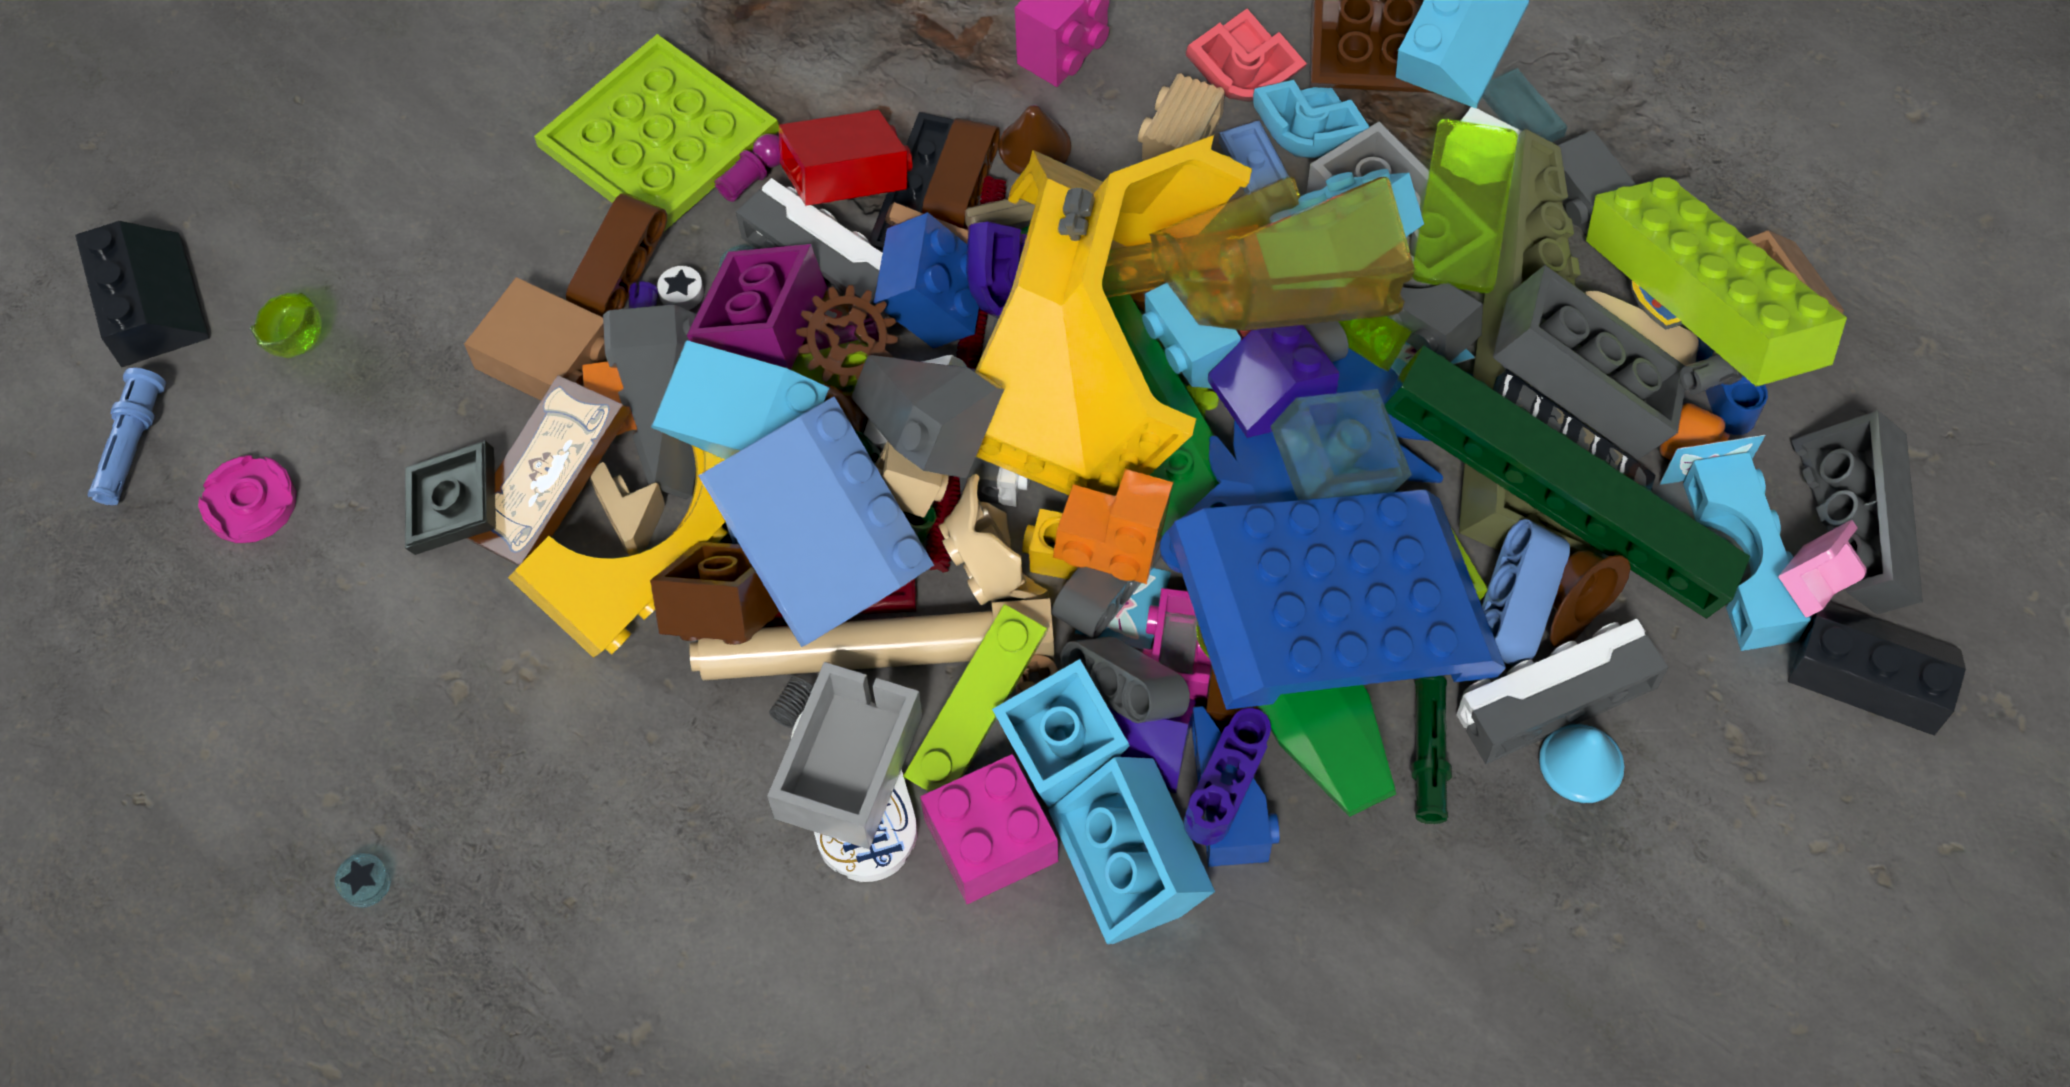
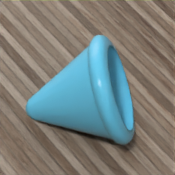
(1581, 763)

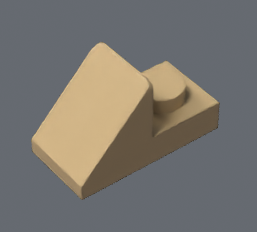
(631, 515)

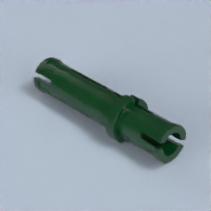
(1431, 767)

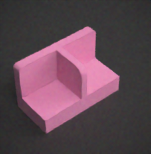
(1823, 569)

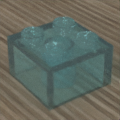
(1340, 446)

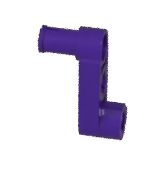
(1221, 797)

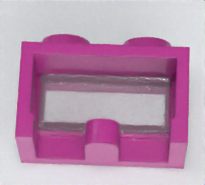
(1177, 641)

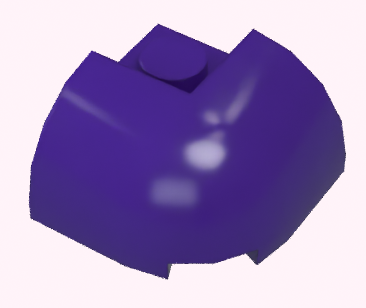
(992, 263)

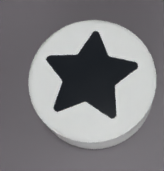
(681, 287)

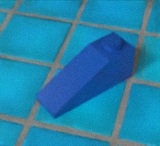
(1253, 827)

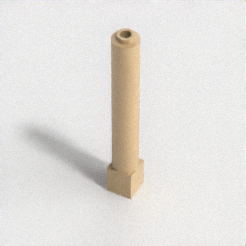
(863, 644)

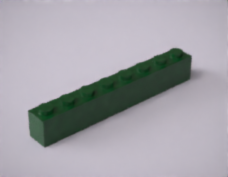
(1566, 482)

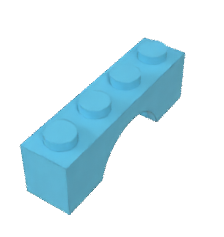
(1731, 498)

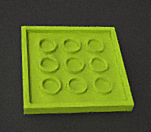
(656, 130)

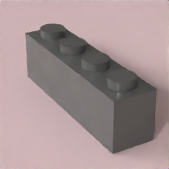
(1865, 477)

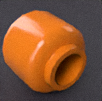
(1695, 428)

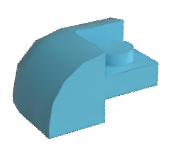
(1308, 119)

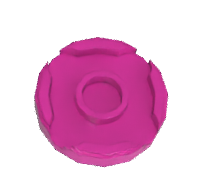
(247, 499)

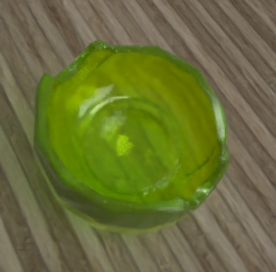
(287, 325)

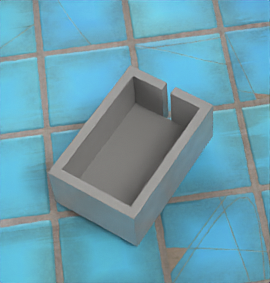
(845, 755)

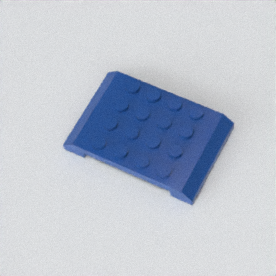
(1332, 595)

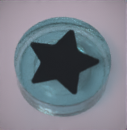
(362, 880)

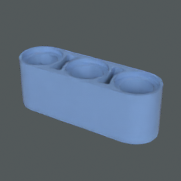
(1524, 589)

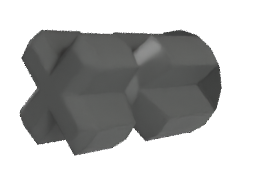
(1076, 208)

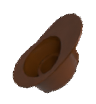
(1585, 592)

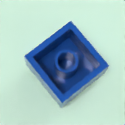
(927, 281)

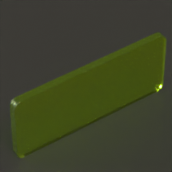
(1465, 205)

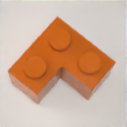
(1115, 531)

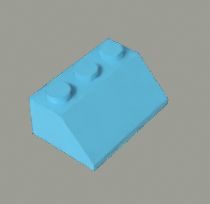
(1458, 45)
(1130, 849)

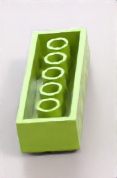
(1715, 281)

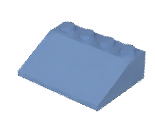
(816, 521)

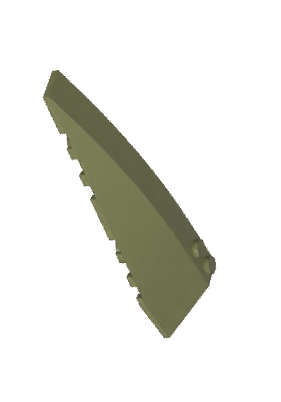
(1532, 237)

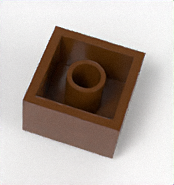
(711, 595)

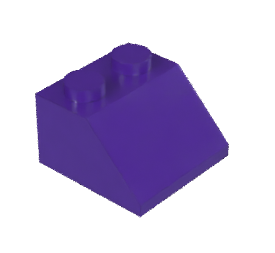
(1268, 373)

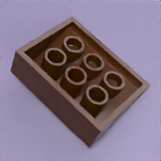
(1359, 42)

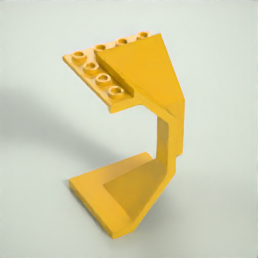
(1068, 377)

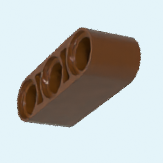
(961, 171)
(617, 255)

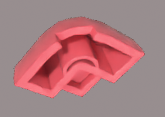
(1244, 57)

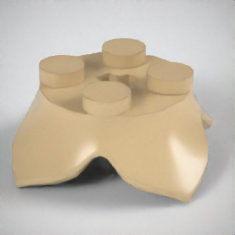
(981, 539)

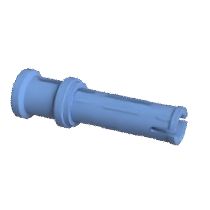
(130, 418)

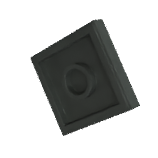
(450, 498)

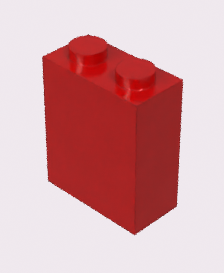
(843, 157)

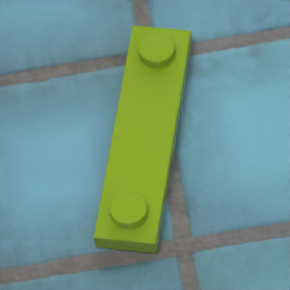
(969, 711)

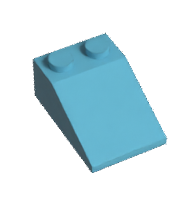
(731, 400)

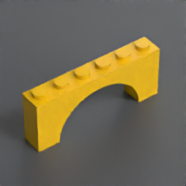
(601, 596)

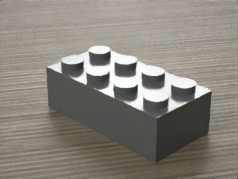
(1590, 363)

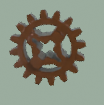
(856, 317)

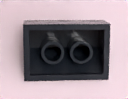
(141, 290)
(1879, 668)

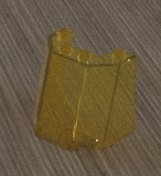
(1308, 268)

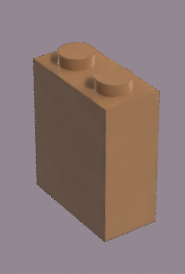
(535, 338)

